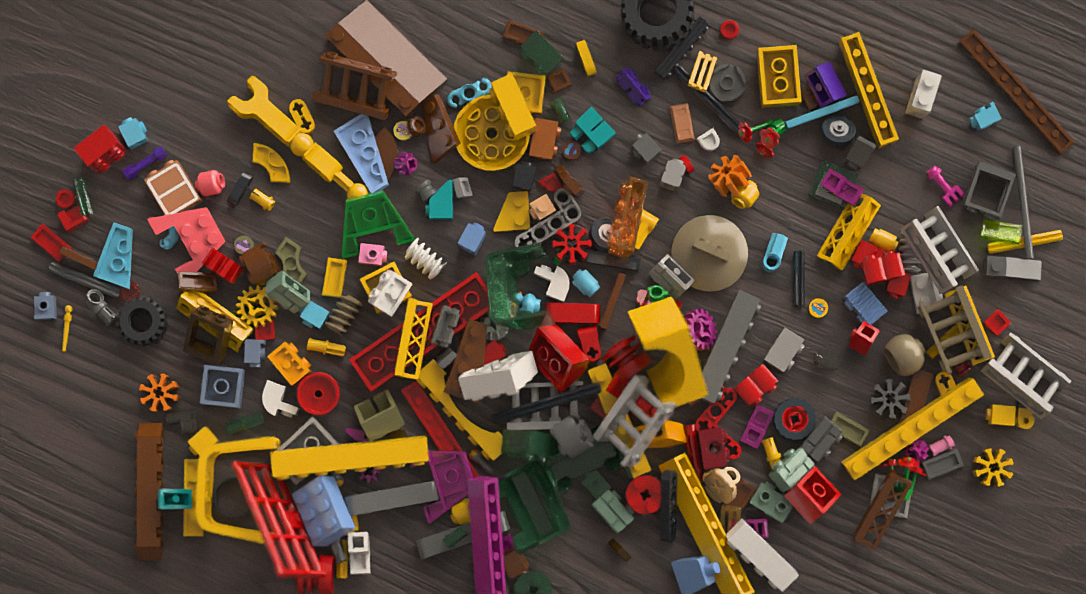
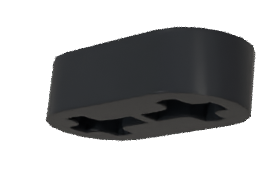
(240, 188)

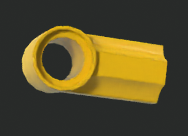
(646, 226)

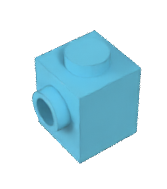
(133, 132)
(314, 315)

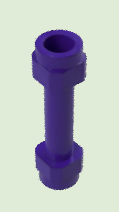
(159, 154)

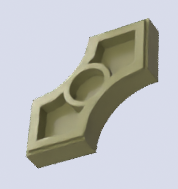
(289, 254)

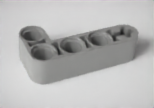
(546, 224)

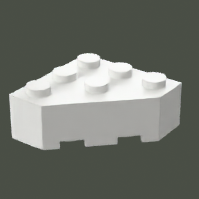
(499, 377)

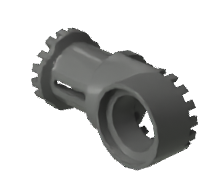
(100, 308)

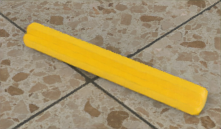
(1036, 240)

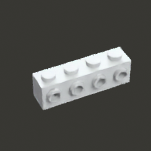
(762, 555)

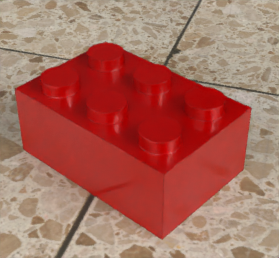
(100, 149)

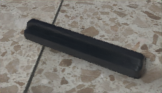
(799, 278)

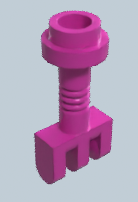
(949, 192)

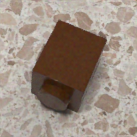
(515, 564)

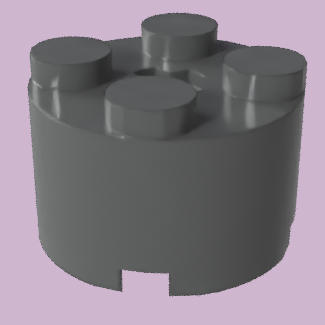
(572, 436)

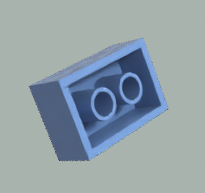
(323, 511)

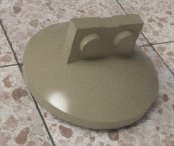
(710, 252)

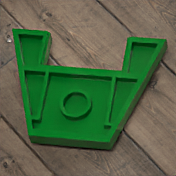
(370, 215)

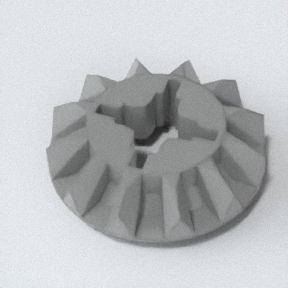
(491, 334)

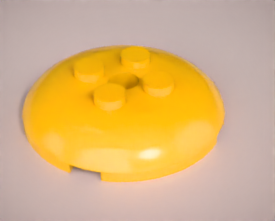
(478, 149)

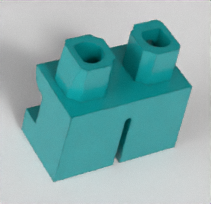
(598, 136)

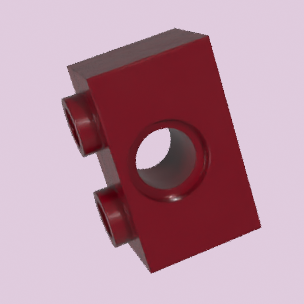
(710, 459)

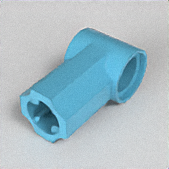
(775, 251)

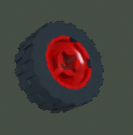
(783, 420)

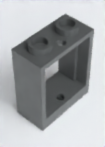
(996, 173)

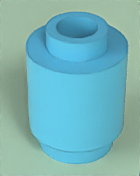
(585, 282)

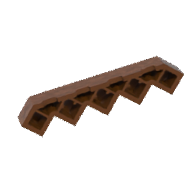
(149, 479)

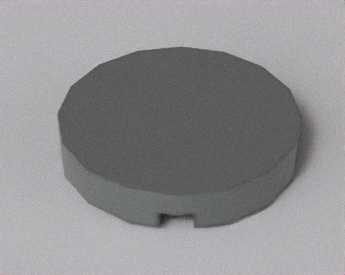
(727, 83)

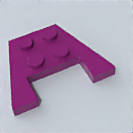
(450, 474)

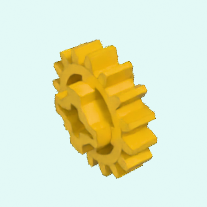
(253, 314)

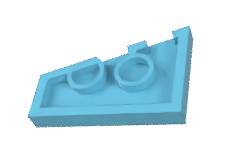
(116, 257)

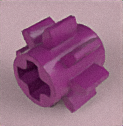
(405, 163)
(917, 450)
(374, 471)

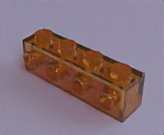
(628, 217)

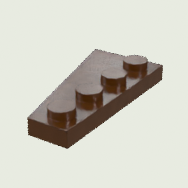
(469, 356)

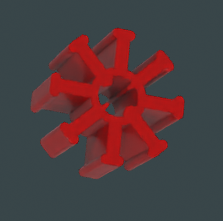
(571, 238)
(222, 265)

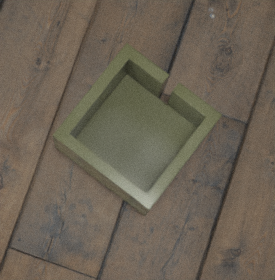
(379, 424)

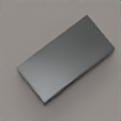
(445, 357)
(942, 464)

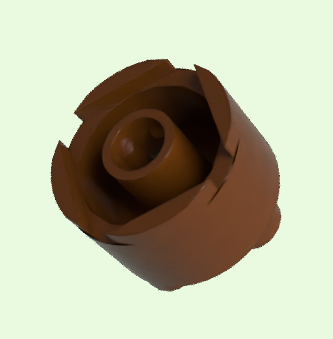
(260, 264)

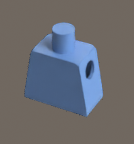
(694, 573)

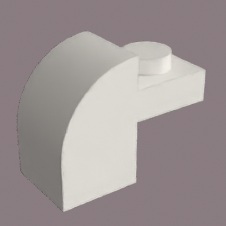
(559, 282)
(273, 397)
(359, 553)

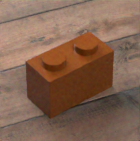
(544, 140)

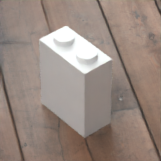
(923, 94)

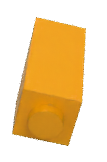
(669, 435)

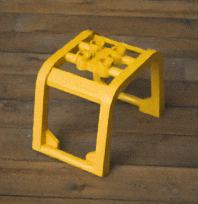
(205, 482)

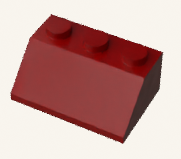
(557, 356)

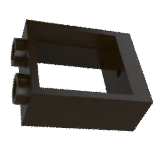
(201, 349)

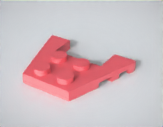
(196, 231)

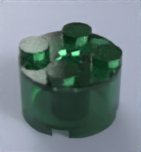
(533, 578)

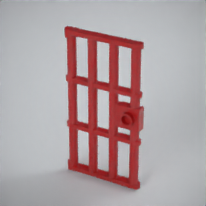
(290, 519)

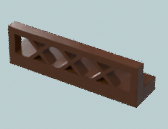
(876, 504)

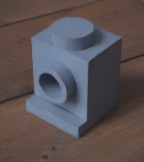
(50, 311)
(254, 352)

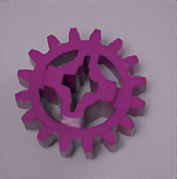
(701, 329)

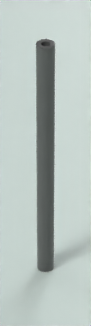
(1023, 203)

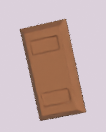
(682, 123)

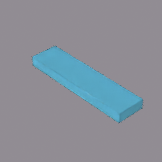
(822, 112)

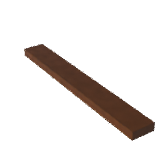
(1016, 92)

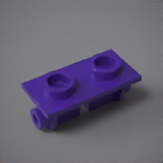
(629, 80)

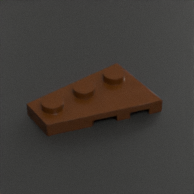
(439, 128)
(571, 184)

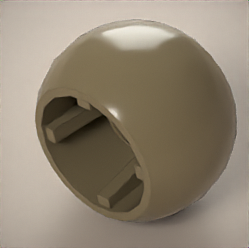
(904, 354)

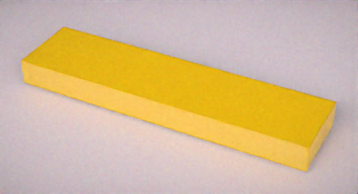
(191, 525)

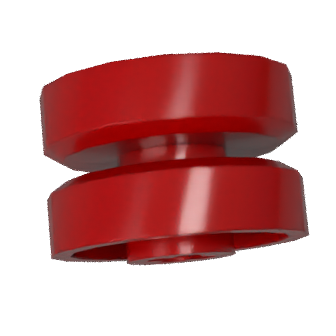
(307, 390)

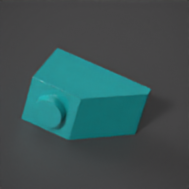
(441, 203)
(174, 498)

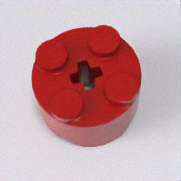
(634, 498)

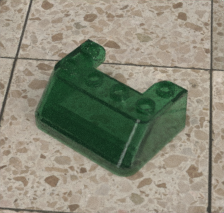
(532, 506)

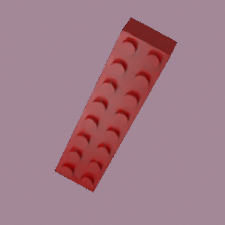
(379, 360)

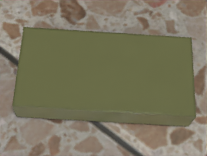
(850, 430)

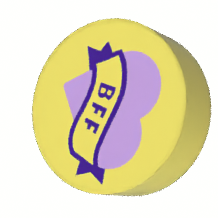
(401, 131)

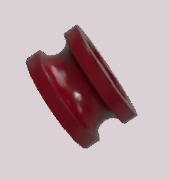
(962, 368)

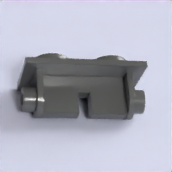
(443, 332)

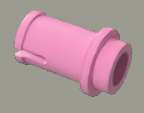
(941, 445)

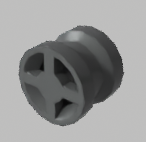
(425, 190)

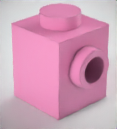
(372, 254)

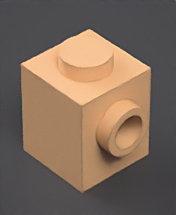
(542, 208)

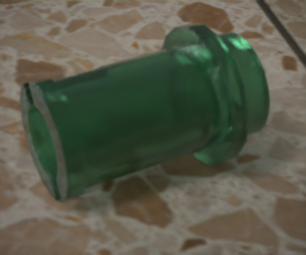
(560, 110)
(454, 537)

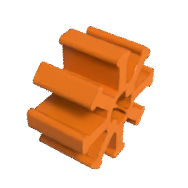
(729, 175)
(163, 399)

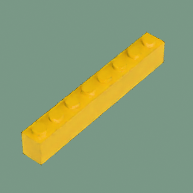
(912, 428)
(349, 456)
(707, 527)

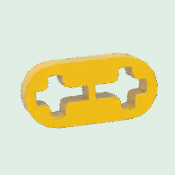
(586, 58)
(306, 114)
(940, 386)

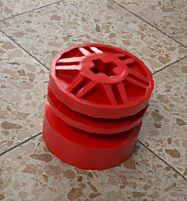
(626, 358)
(325, 584)

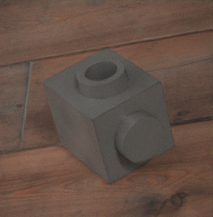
(645, 148)

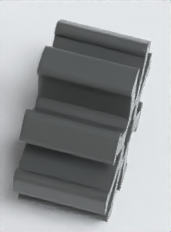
(898, 399)

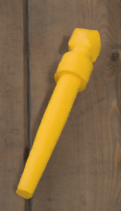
(67, 317)

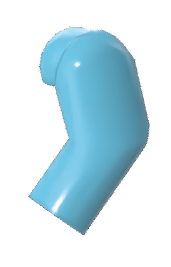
(170, 240)

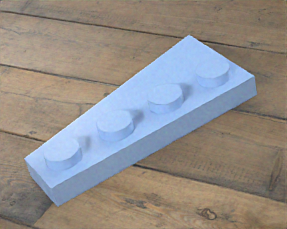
(362, 149)

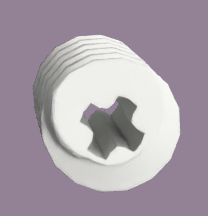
(424, 259)

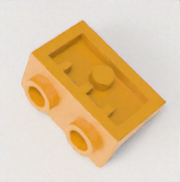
(289, 363)

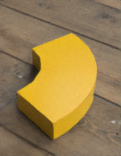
(272, 162)

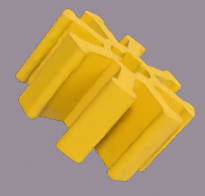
(995, 474)

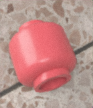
(210, 183)

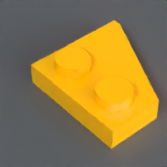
(514, 213)

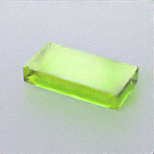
(1001, 231)

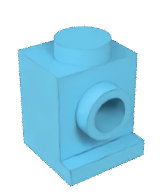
(985, 117)

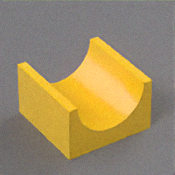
(678, 374)

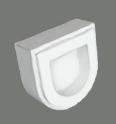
(709, 141)

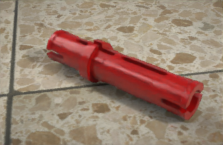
(693, 450)

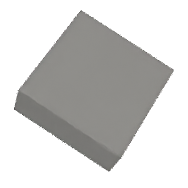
(462, 187)

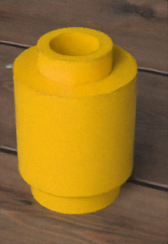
(883, 240)

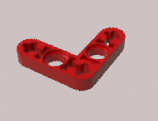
(712, 421)

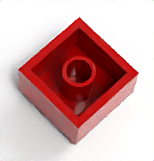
(812, 495)

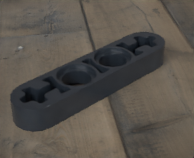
(668, 506)

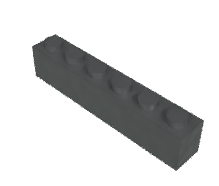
(727, 344)

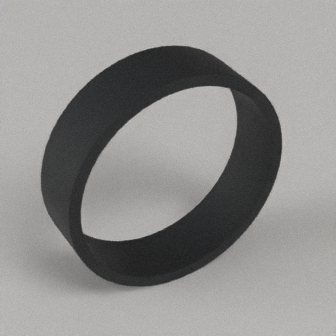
(215, 498)

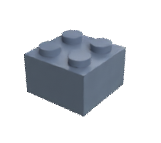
(222, 386)

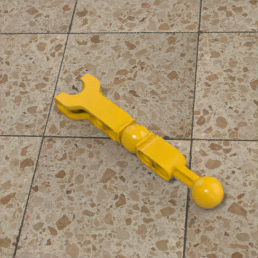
(288, 133)

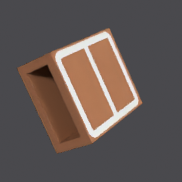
(172, 188)

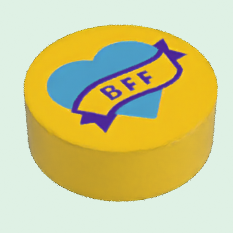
(818, 308)

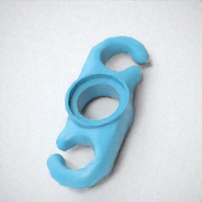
(460, 92)

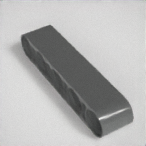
(391, 498)
(434, 544)

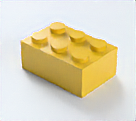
(778, 76)
(512, 107)

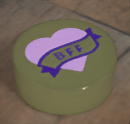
(242, 244)

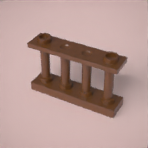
(343, 99)

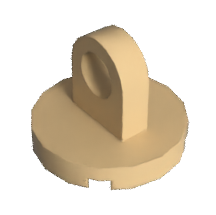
(720, 484)

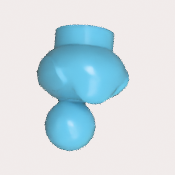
(529, 303)

